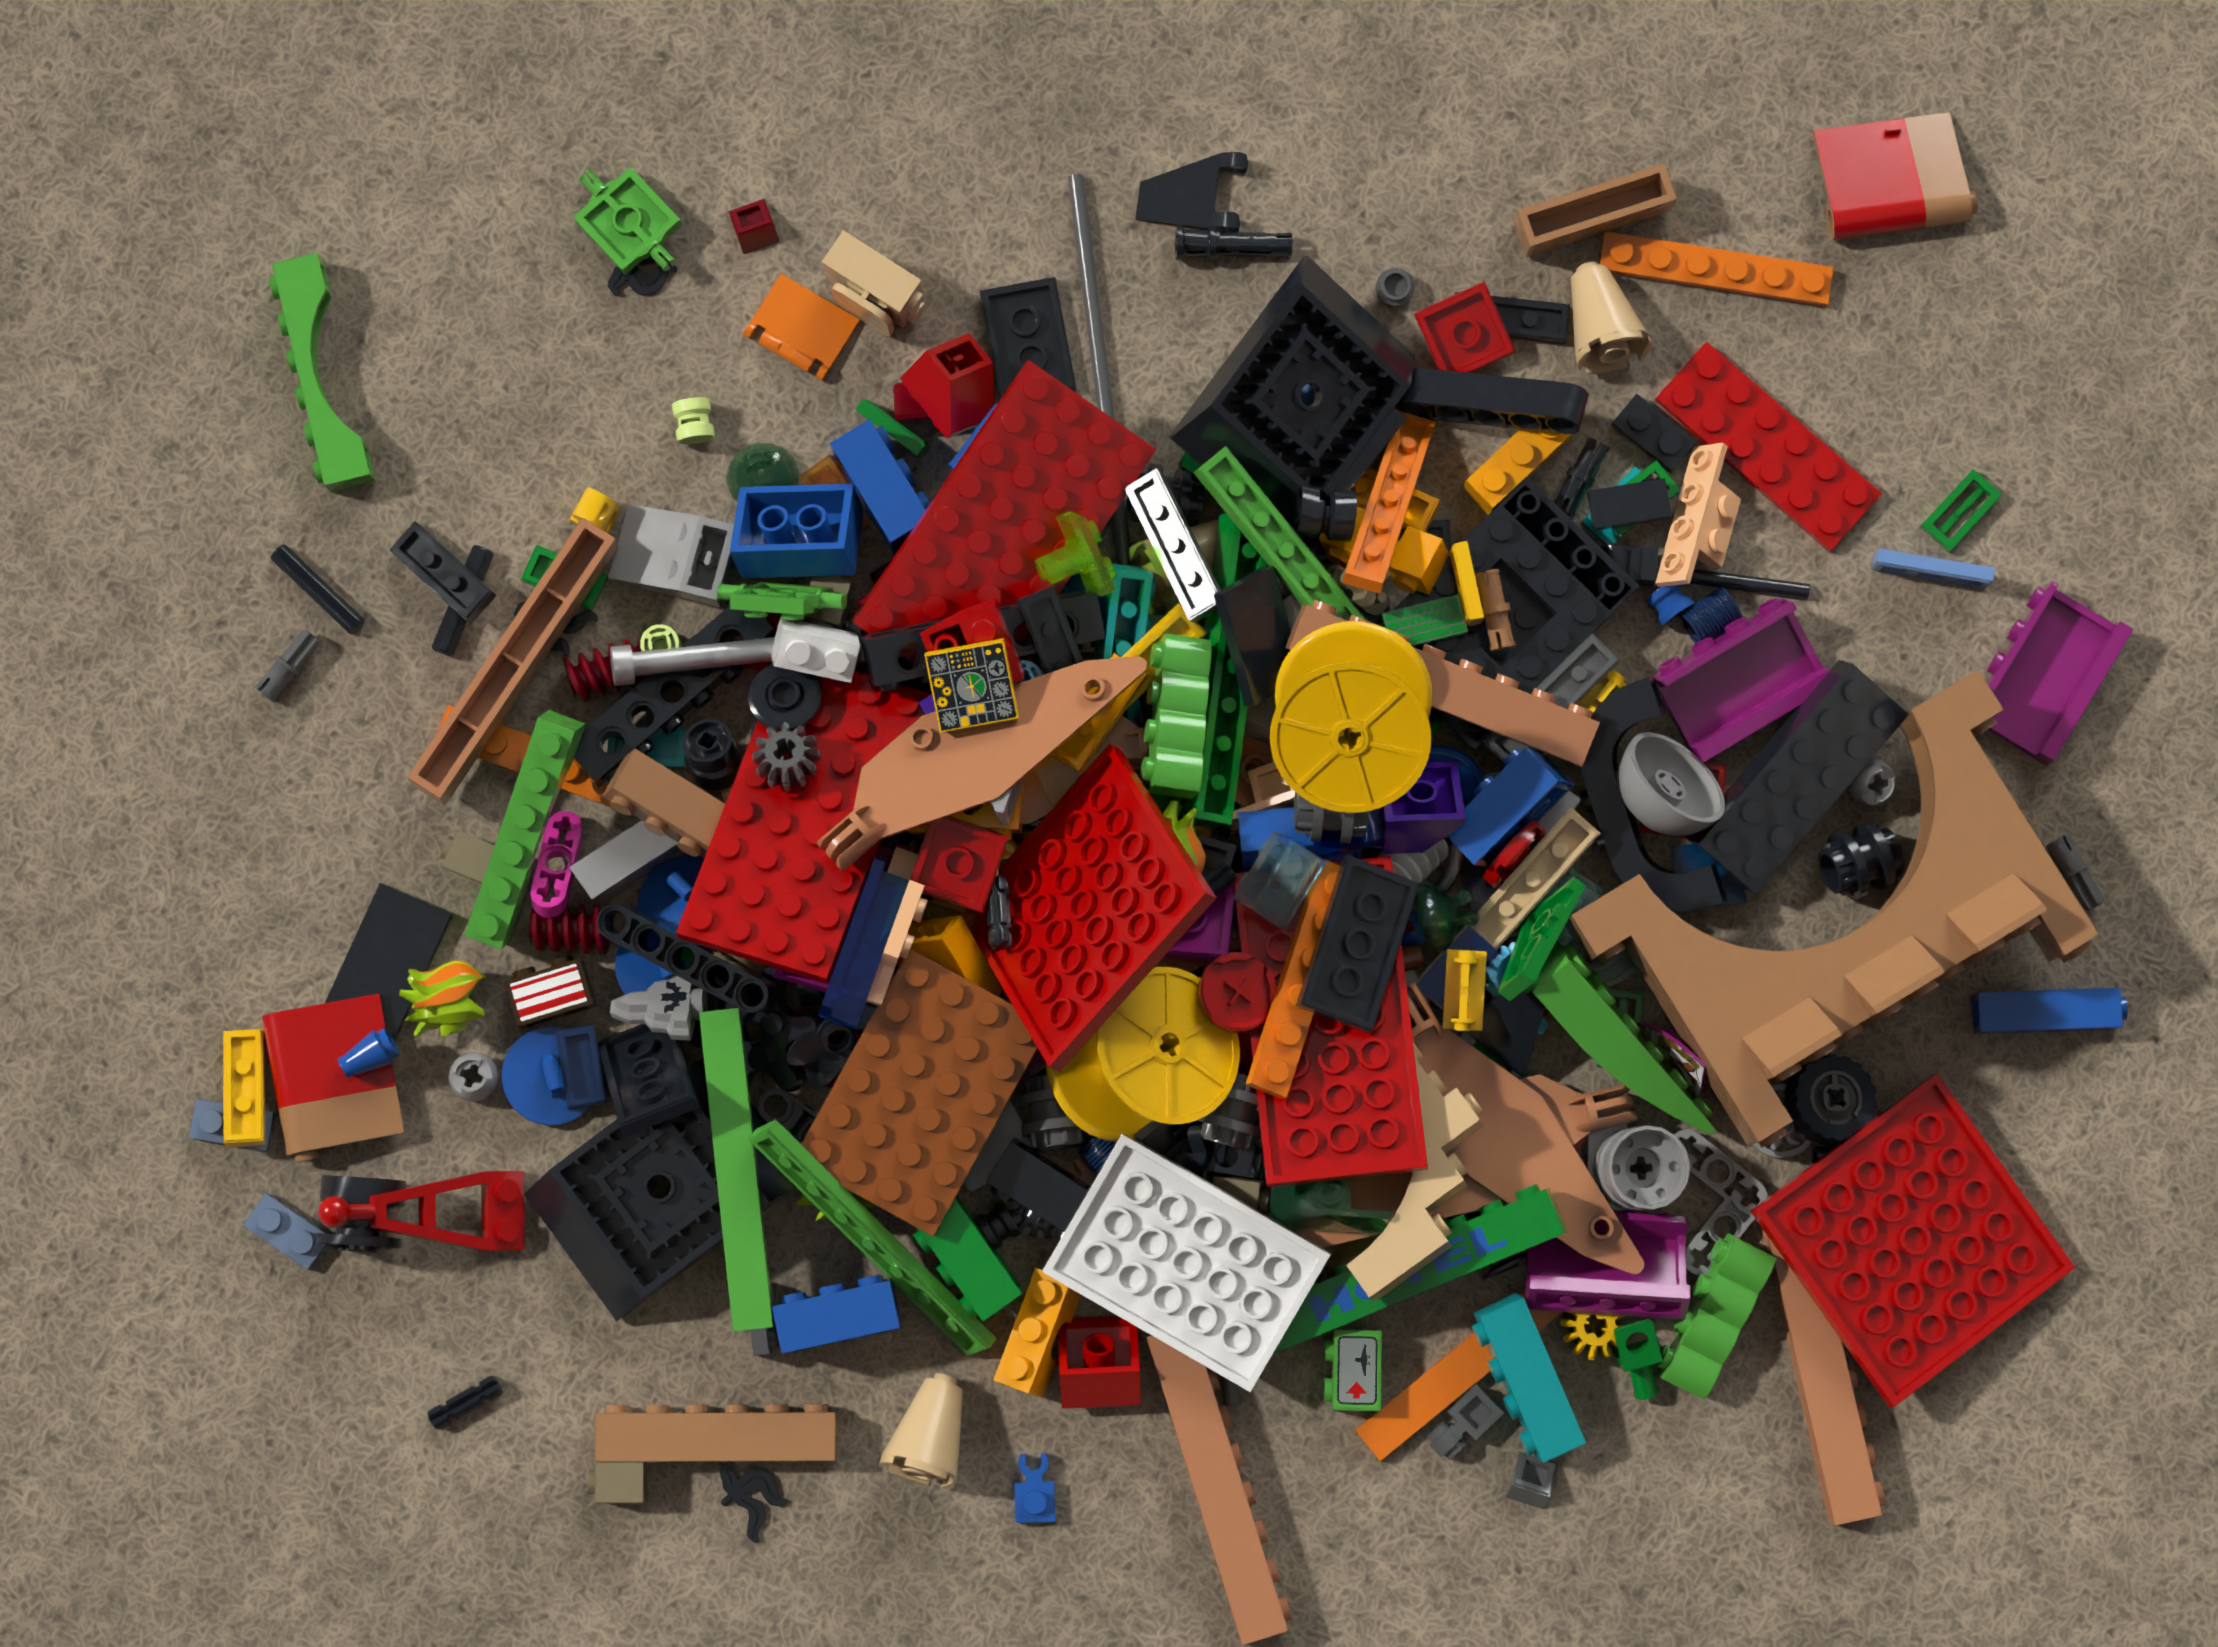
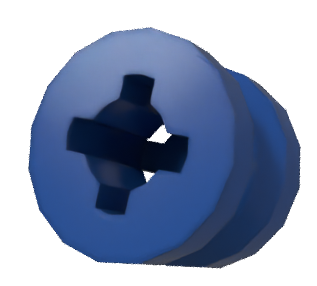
(1668, 602)

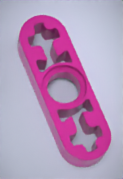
(561, 879)

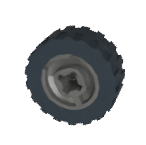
(1830, 1099)

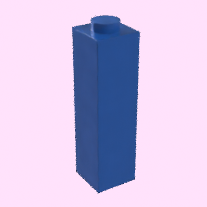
(2048, 1010)

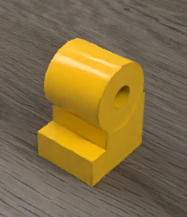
(596, 509)

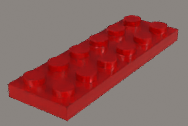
(1768, 446)

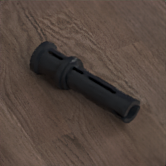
(1212, 243)

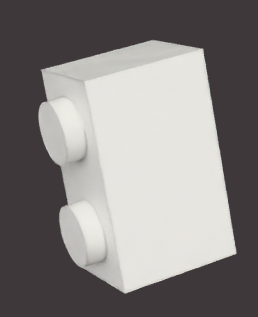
(815, 649)

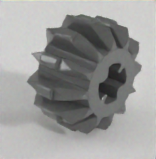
(786, 771)

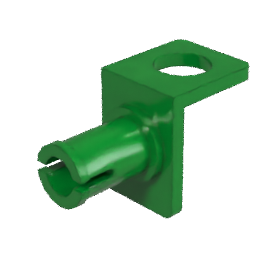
(1639, 1357)

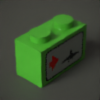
(1355, 1370)

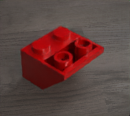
(953, 384)
(971, 626)

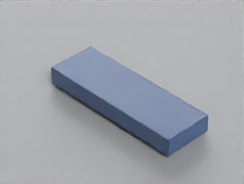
(1932, 568)

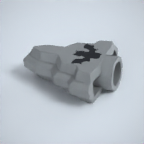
(664, 1007)

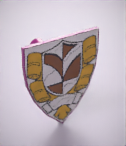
(1677, 1056)

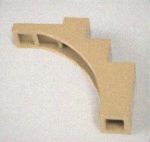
(1412, 1234)

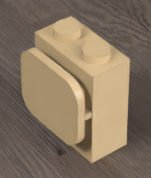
(872, 285)

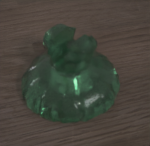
(773, 460)
(1441, 914)

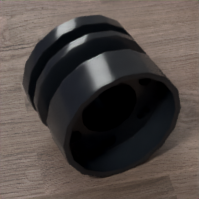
(357, 1234)

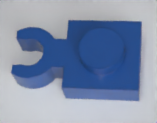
(1034, 1497)

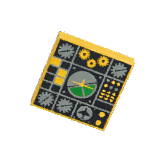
(971, 685)

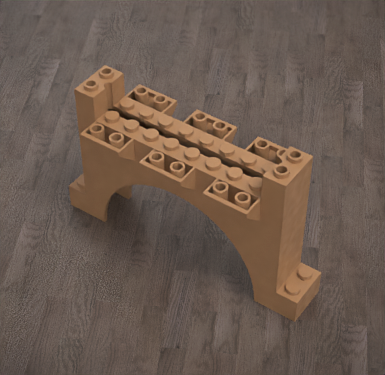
(1964, 895)

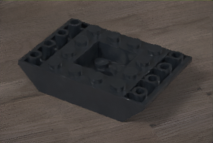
(1254, 401)
(1556, 589)
(612, 1223)

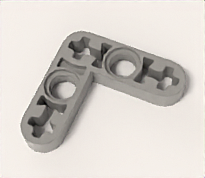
(1730, 1204)

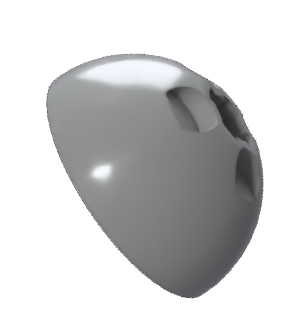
(1668, 786)

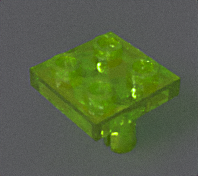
(1078, 556)

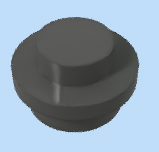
(1395, 287)

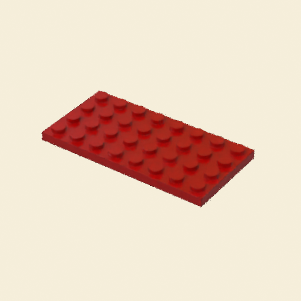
(1000, 505)
(765, 879)
(1352, 1091)

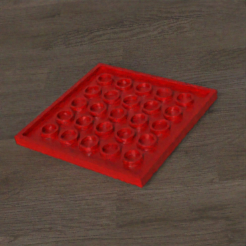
(1091, 907)
(1912, 1240)

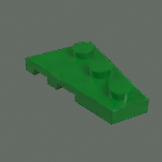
(1538, 938)

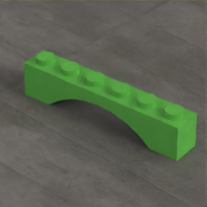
(304, 298)
(530, 805)

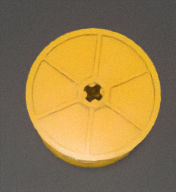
(1352, 717)
(1149, 1062)

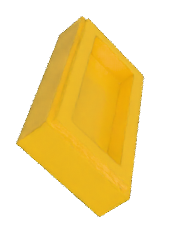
(1466, 583)

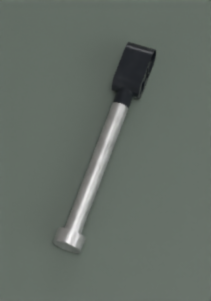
(629, 664)

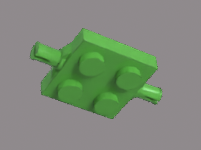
(627, 220)
(788, 599)

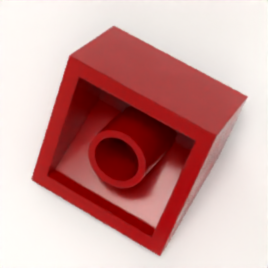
(1099, 1363)

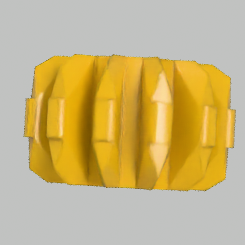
(1591, 1339)

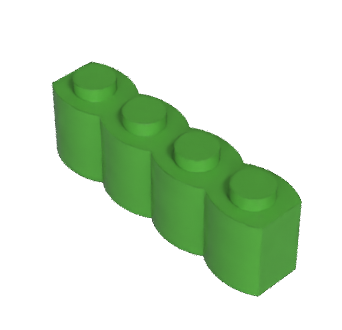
(1178, 716)
(1716, 1315)

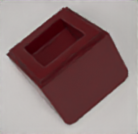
(754, 226)
(905, 406)

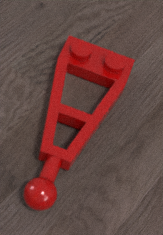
(500, 1210)

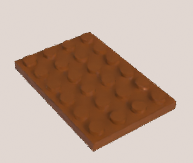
(921, 1092)

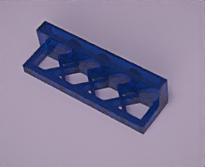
(863, 947)

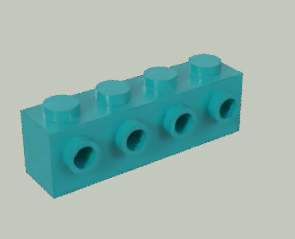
(1126, 616)
(1528, 1377)

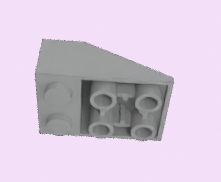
(673, 553)

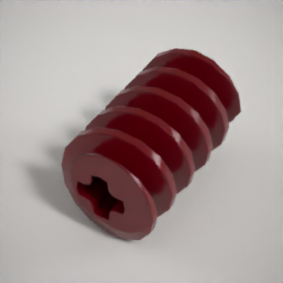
(594, 673)
(568, 929)

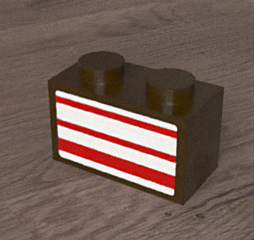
(550, 992)

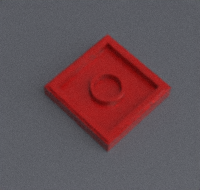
(1465, 331)
(959, 862)

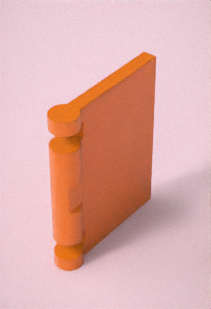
(802, 326)

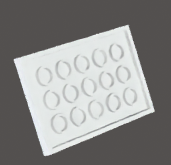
(1186, 1262)

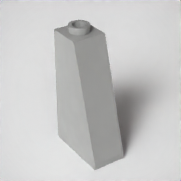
(622, 862)

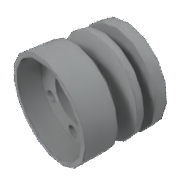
(1663, 1162)

